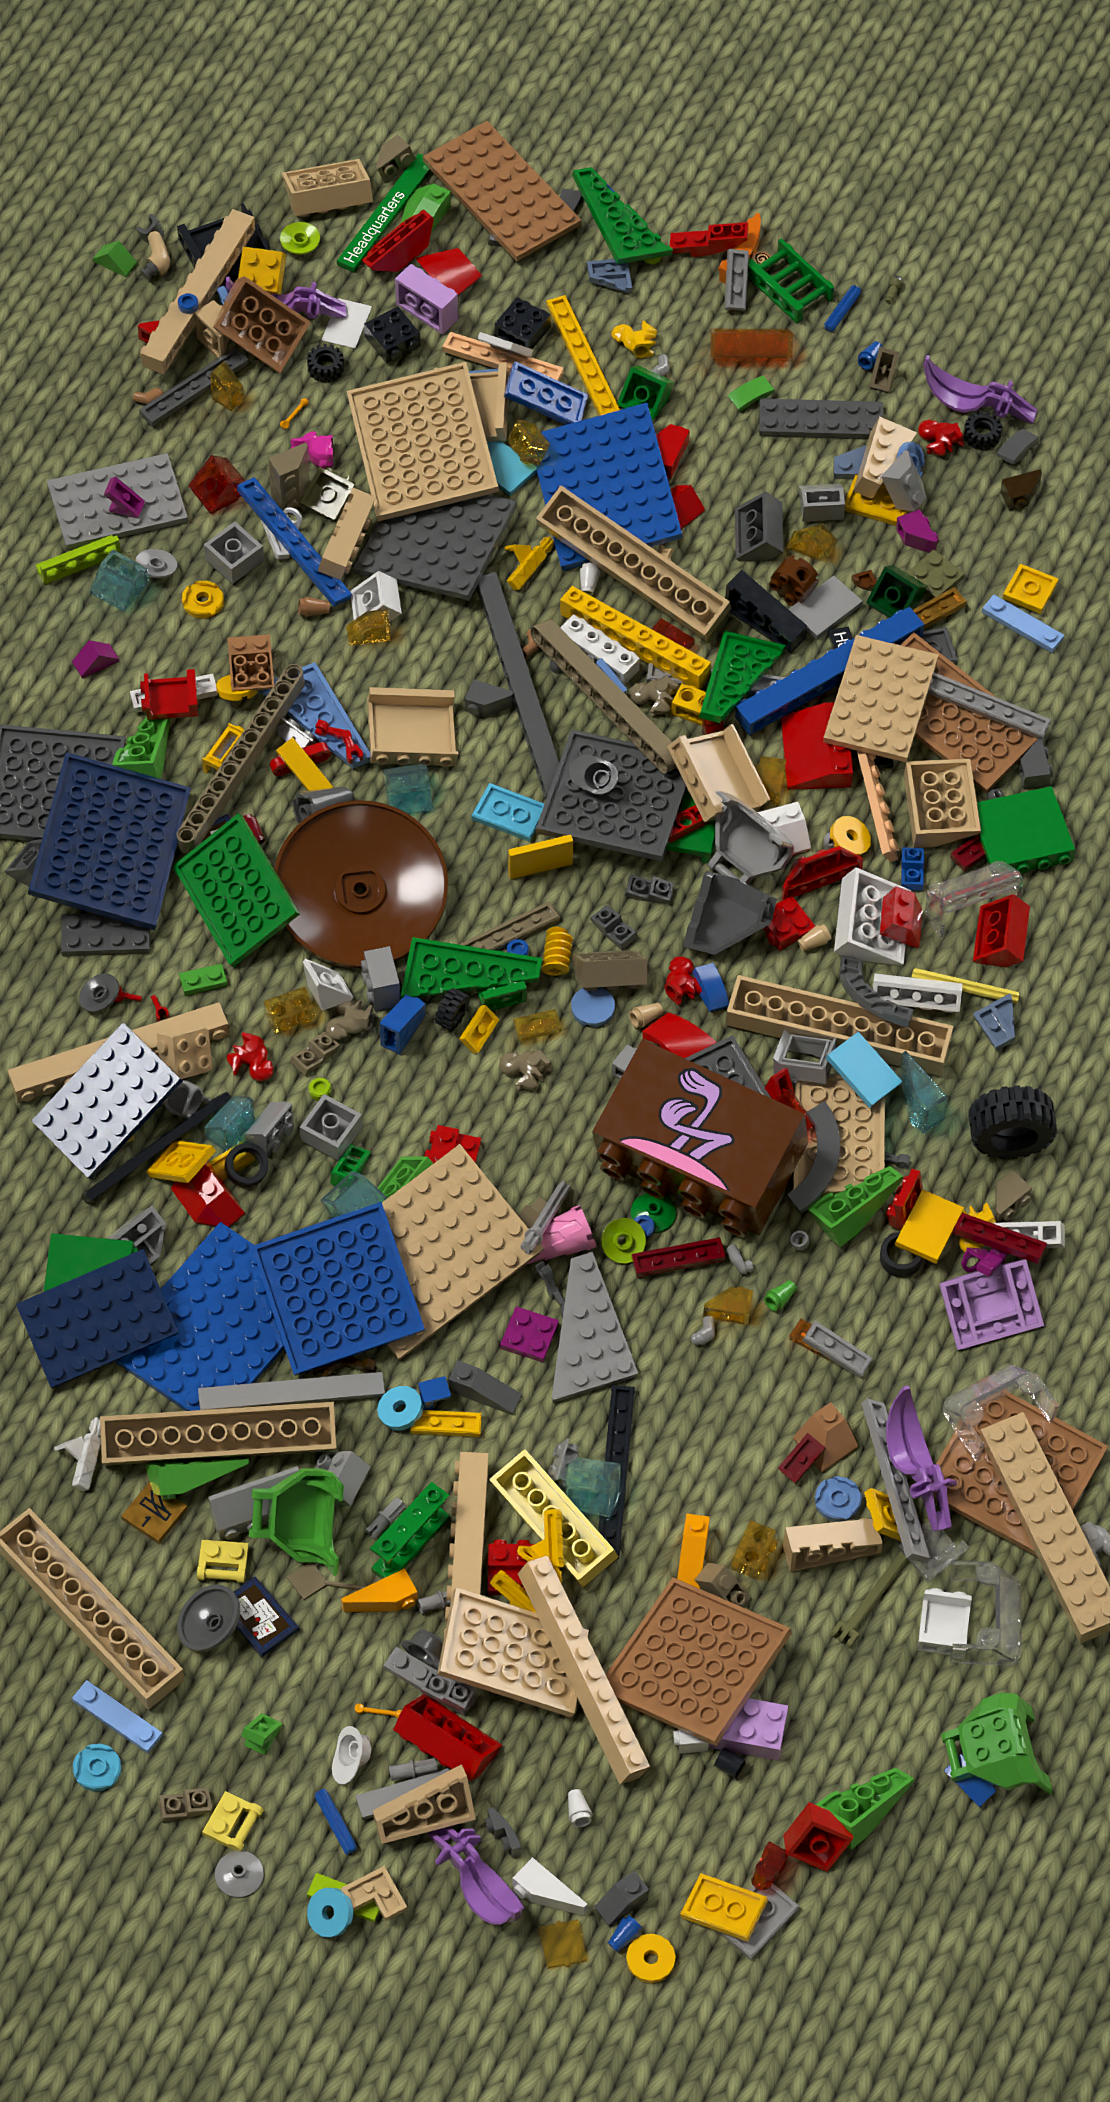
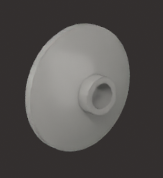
(158, 562)
(239, 1884)

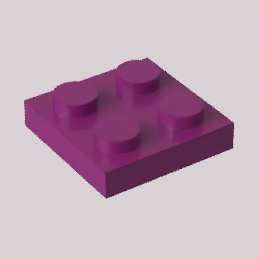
(529, 1334)

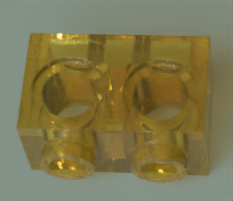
(528, 442)
(287, 1005)
(751, 1549)

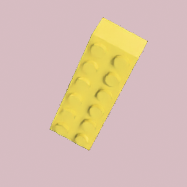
(532, 1492)

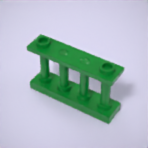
(782, 296)
(410, 1532)

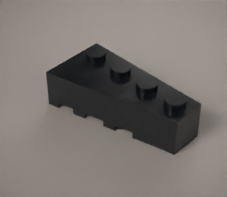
(764, 612)

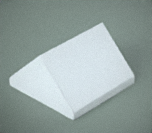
(326, 985)

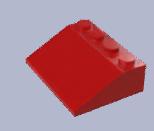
(809, 759)

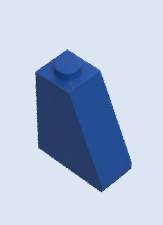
(401, 1023)

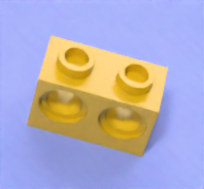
(689, 709)

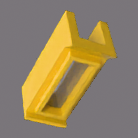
(222, 748)

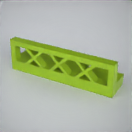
(77, 559)

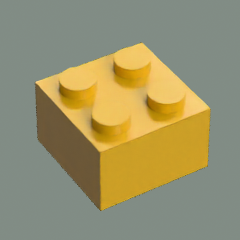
(263, 268)

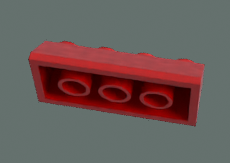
(446, 1736)

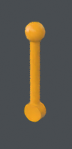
(285, 424)
(359, 1709)

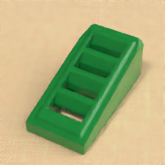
(339, 1174)

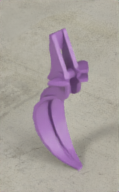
(309, 301)
(969, 397)
(911, 1456)
(481, 1886)

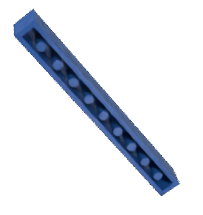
(818, 675)

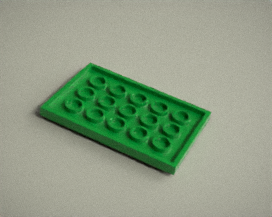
(236, 890)

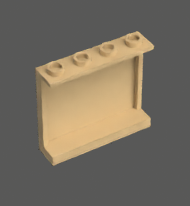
(492, 406)
(411, 726)
(717, 764)

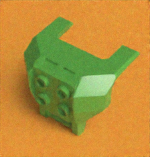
(301, 1515)
(996, 1744)

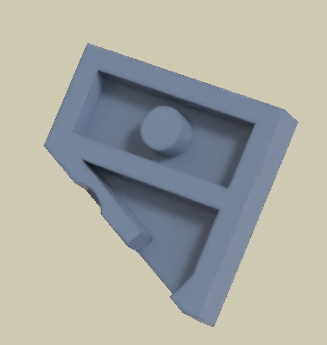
(610, 274)
(848, 464)
(997, 1022)

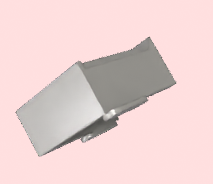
(802, 1069)

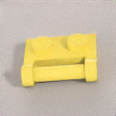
(223, 1555)
(226, 1817)

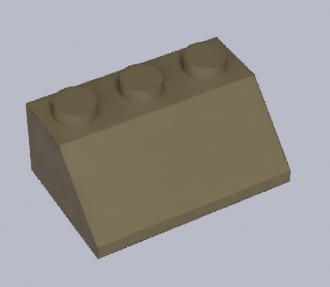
(289, 476)
(610, 969)

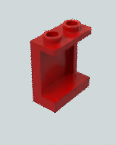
(170, 697)

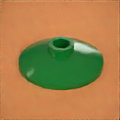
(663, 1216)

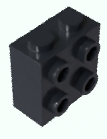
(523, 324)
(392, 334)

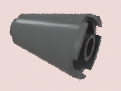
(312, 801)

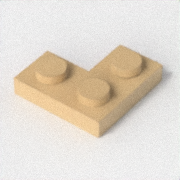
(379, 1888)

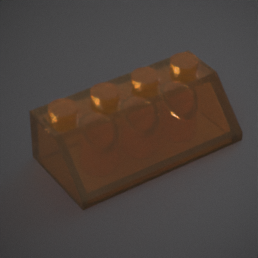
(751, 344)

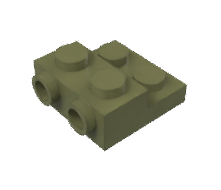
(328, 493)

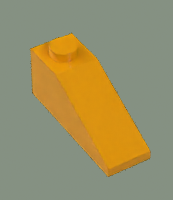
(693, 1548)
(385, 1595)

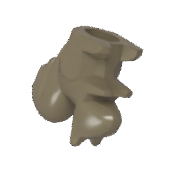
(656, 690)
(353, 1022)
(529, 1064)

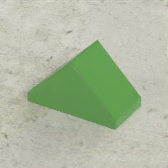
(115, 258)

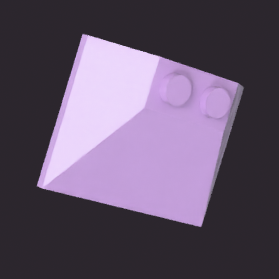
(991, 1306)

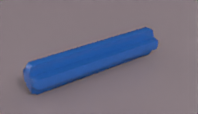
(842, 308)
(335, 1821)

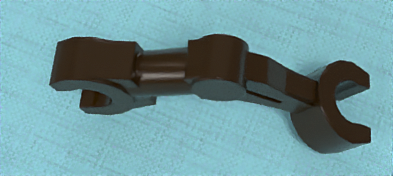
(366, 1366)

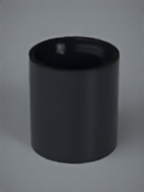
(729, 1762)

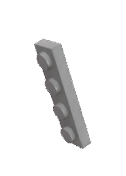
(414, 1673)

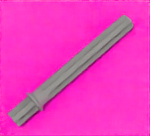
(535, 1235)

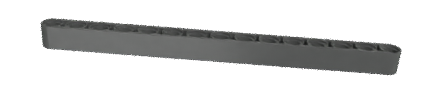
(518, 679)

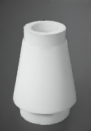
(589, 577)
(579, 1811)

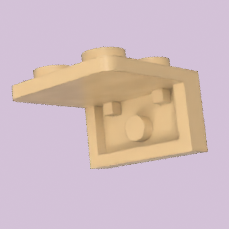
(186, 1052)

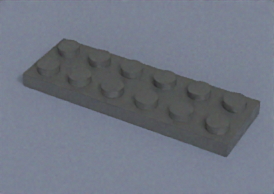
(818, 418)

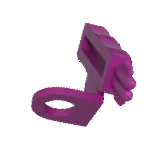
(987, 1261)

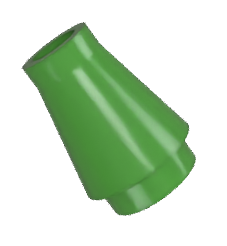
(779, 1296)

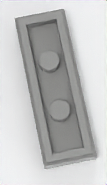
(736, 280)
(837, 1349)

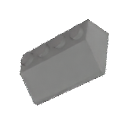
(233, 1508)

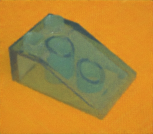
(922, 1096)

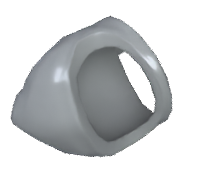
(185, 1099)

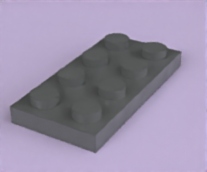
(101, 936)

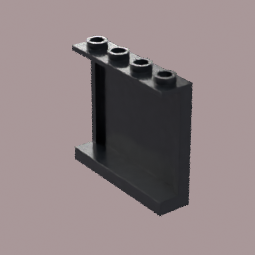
(196, 240)

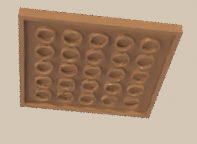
(978, 1488)
(695, 1660)

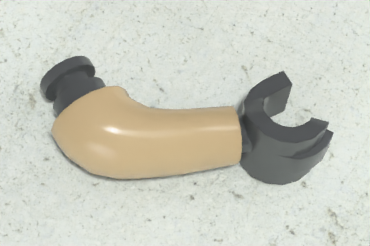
(159, 259)

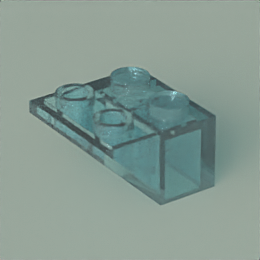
(119, 580)
(408, 788)
(231, 1122)
(351, 1194)
(593, 1485)

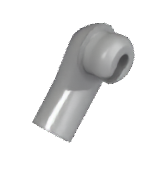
(663, 367)
(737, 1260)
(706, 1333)

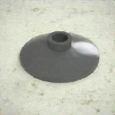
(99, 992)

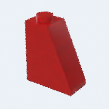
(672, 445)

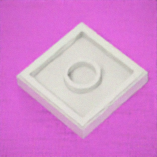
(505, 344)

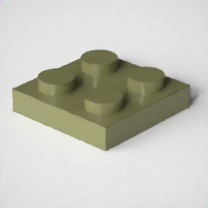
(936, 573)

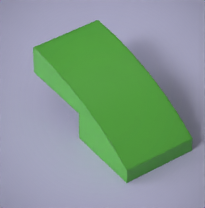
(750, 392)

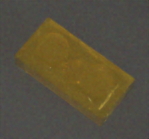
(537, 1025)

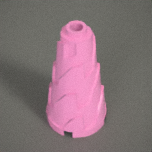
(566, 1235)

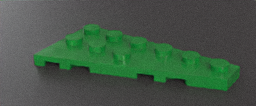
(736, 670)

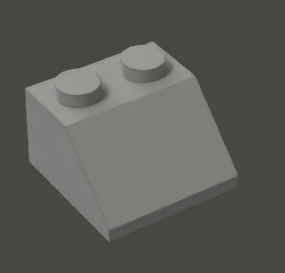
(904, 483)

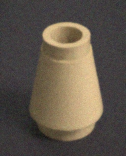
(814, 938)
(643, 1015)

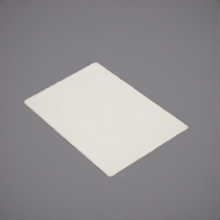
(347, 330)

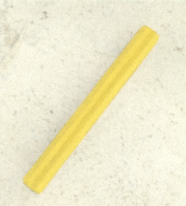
(968, 986)

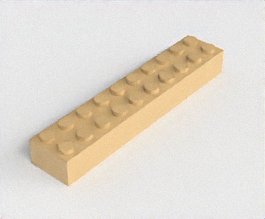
(633, 563)
(775, 1007)
(218, 1433)
(1050, 1525)
(89, 1609)

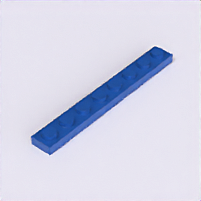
(292, 540)

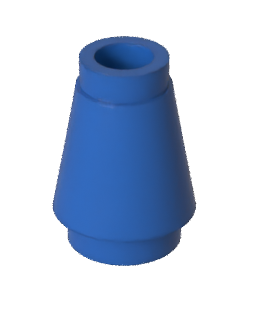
(868, 356)
(625, 1933)

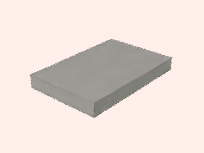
(826, 607)
(774, 1916)

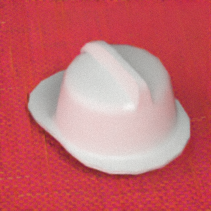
(351, 1753)

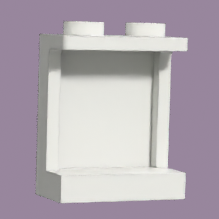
(943, 1621)

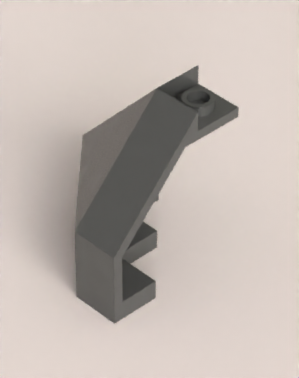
(726, 913)

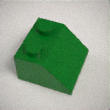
(645, 387)

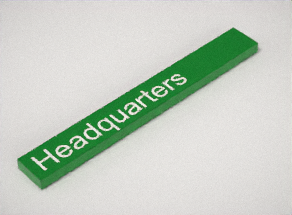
(384, 214)

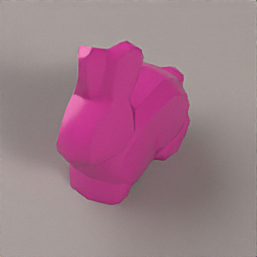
(319, 448)

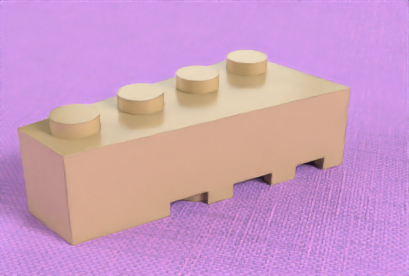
(880, 454)
(426, 1808)

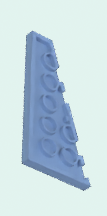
(319, 702)

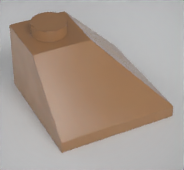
(832, 1432)

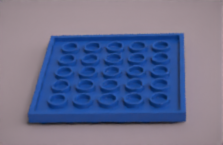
(338, 1288)

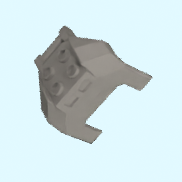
(747, 841)

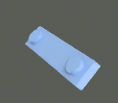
(1023, 623)
(117, 1716)

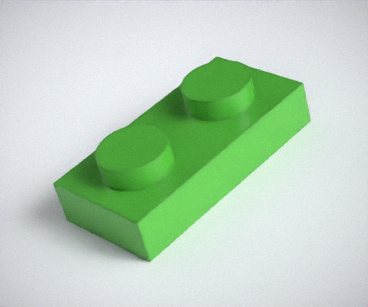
(203, 979)

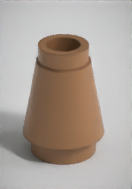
(311, 606)

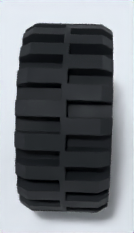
(1012, 1122)

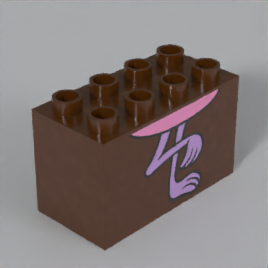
(699, 1139)

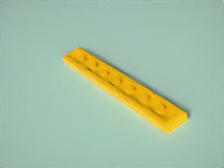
(582, 355)

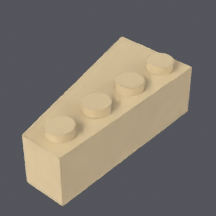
(347, 534)
(830, 1543)

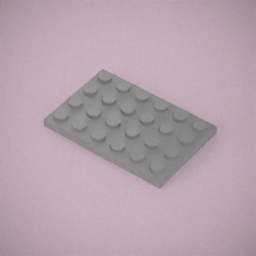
(85, 511)

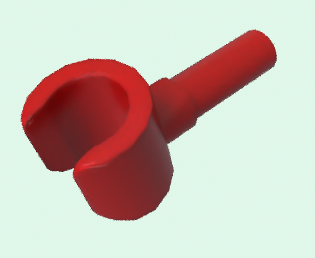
(122, 995)
(159, 1009)

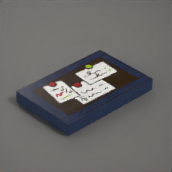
(262, 1618)

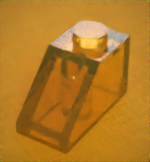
(226, 387)
(813, 542)
(369, 628)
(772, 776)
(730, 1305)

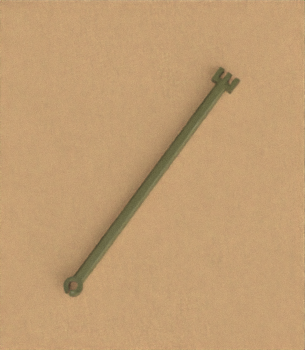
(870, 1600)

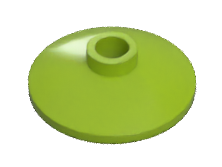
(300, 238)
(633, 1235)

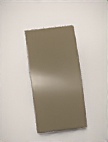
(316, 1053)
(186, 1805)

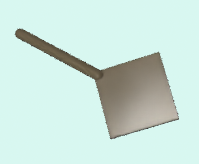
(309, 1580)

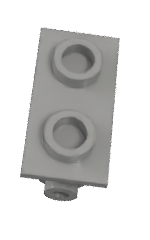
(290, 729)
(564, 1455)

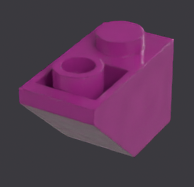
(916, 531)

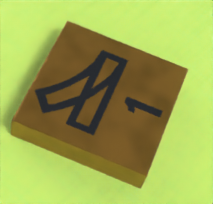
(153, 1515)

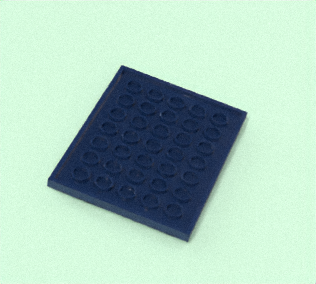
(109, 841)

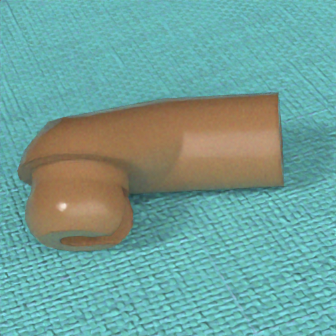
(148, 396)
(531, 647)

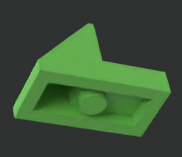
(261, 1733)

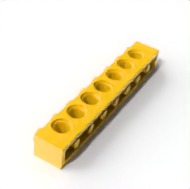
(638, 638)

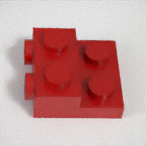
(787, 924)
(447, 1138)
(905, 1199)
(505, 1558)

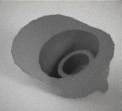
(593, 774)
(424, 1647)

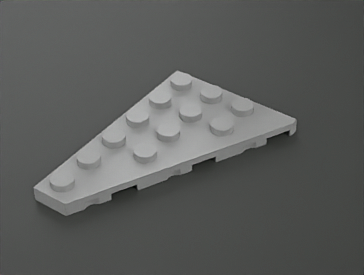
(591, 1338)

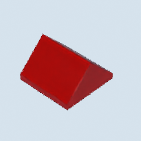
(686, 504)

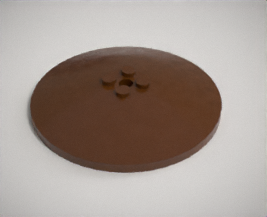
(370, 848)

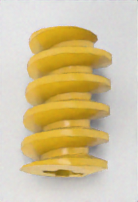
(557, 951)

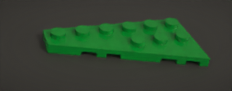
(618, 223)
(440, 966)

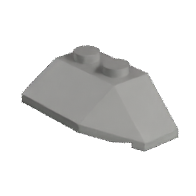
(145, 1231)

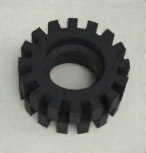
(325, 372)
(982, 421)
(452, 1009)

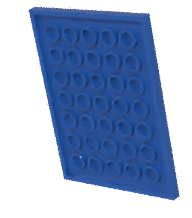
(616, 470)
(221, 1323)

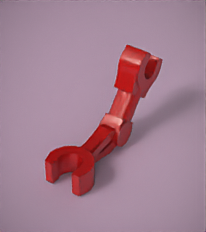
(324, 728)

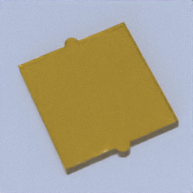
(562, 1944)

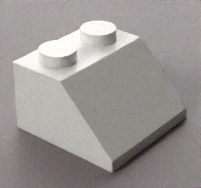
(376, 593)
(792, 823)

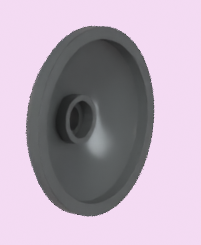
(208, 1618)

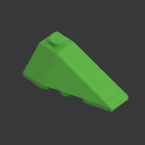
(432, 199)
(145, 749)
(849, 1211)
(178, 1478)
(867, 1804)

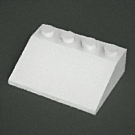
(860, 920)

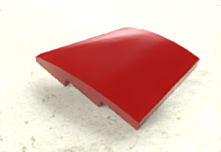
(451, 269)
(677, 1035)

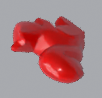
(943, 433)
(679, 980)
(253, 1054)

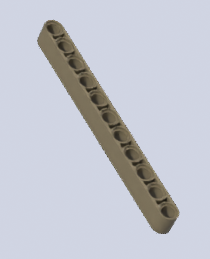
(604, 694)
(242, 749)

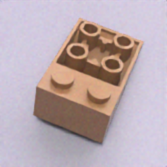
(250, 663)

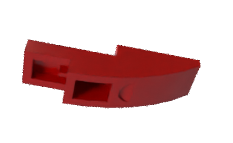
(711, 241)

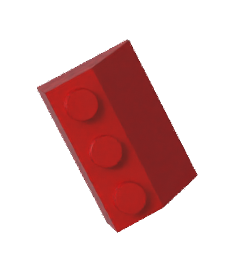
(1001, 932)

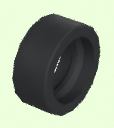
(229, 1163)
(893, 1268)

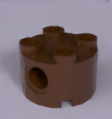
(794, 580)

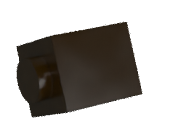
(1020, 489)

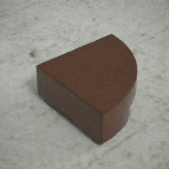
(864, 580)

